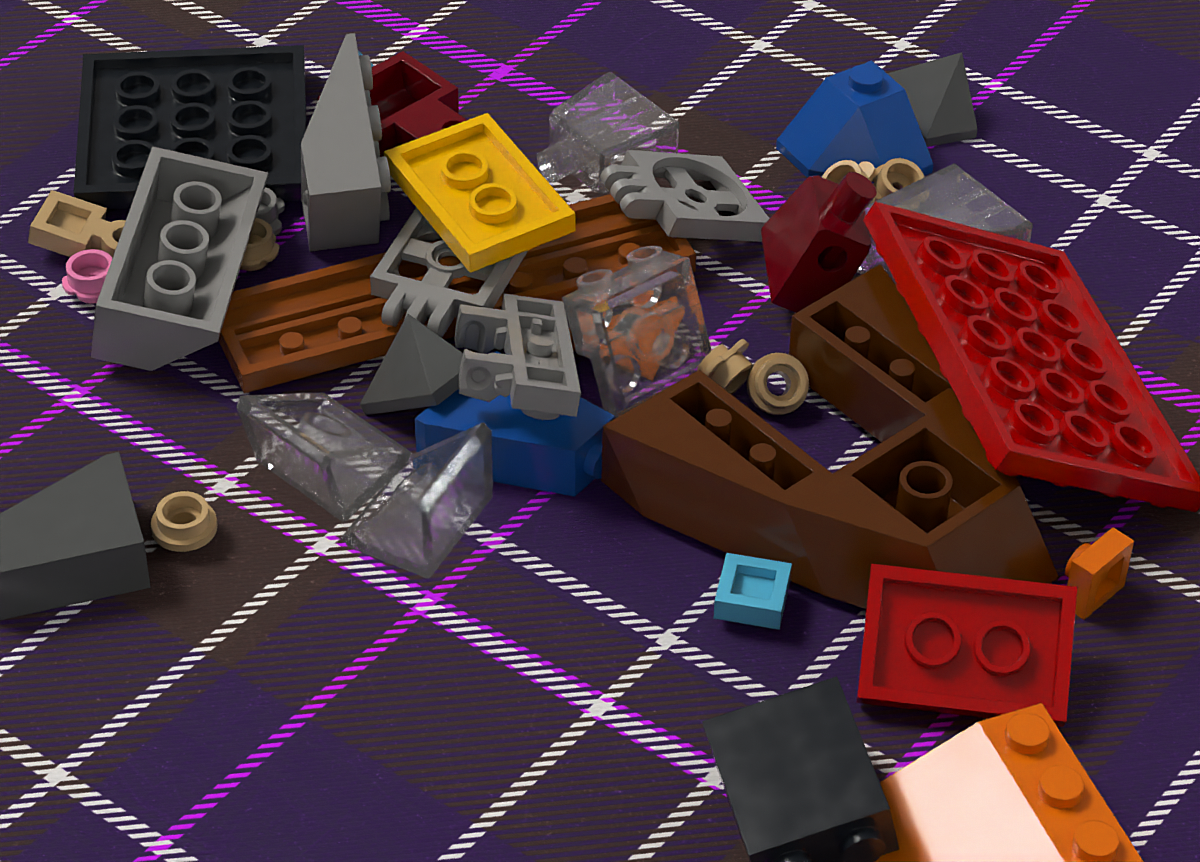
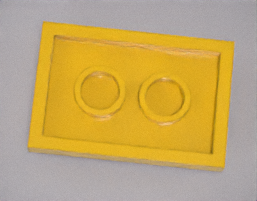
(480, 192)

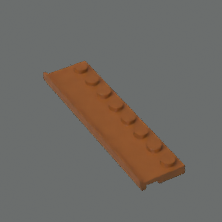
(333, 320)

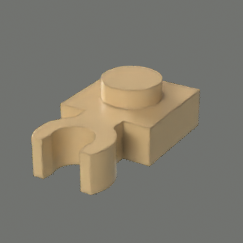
(73, 225)

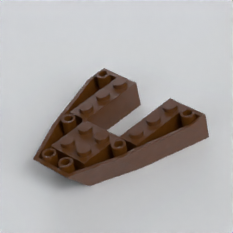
(910, 502)

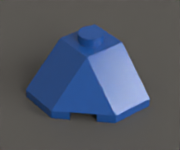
(855, 118)

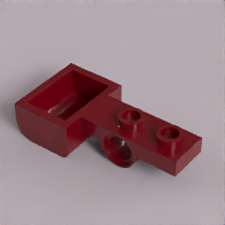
(411, 100)

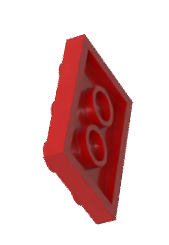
(966, 643)

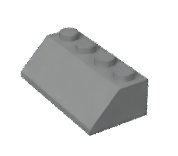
(176, 260)

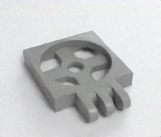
(642, 198)
(432, 296)

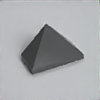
(940, 99)
(415, 371)

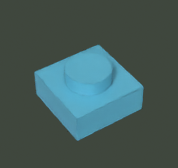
(752, 591)

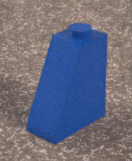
(526, 451)

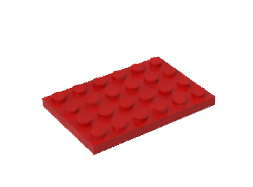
(1033, 360)

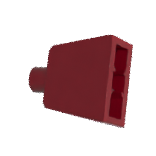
(817, 239)

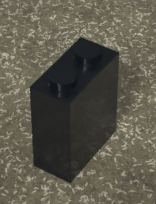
(801, 779)

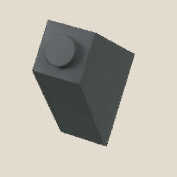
(72, 542)

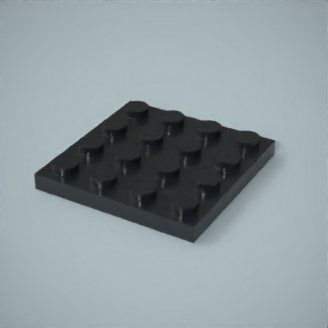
(198, 102)

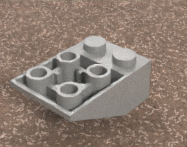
(341, 160)

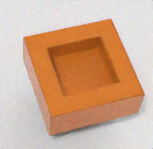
(1099, 570)

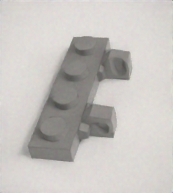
(537, 359)

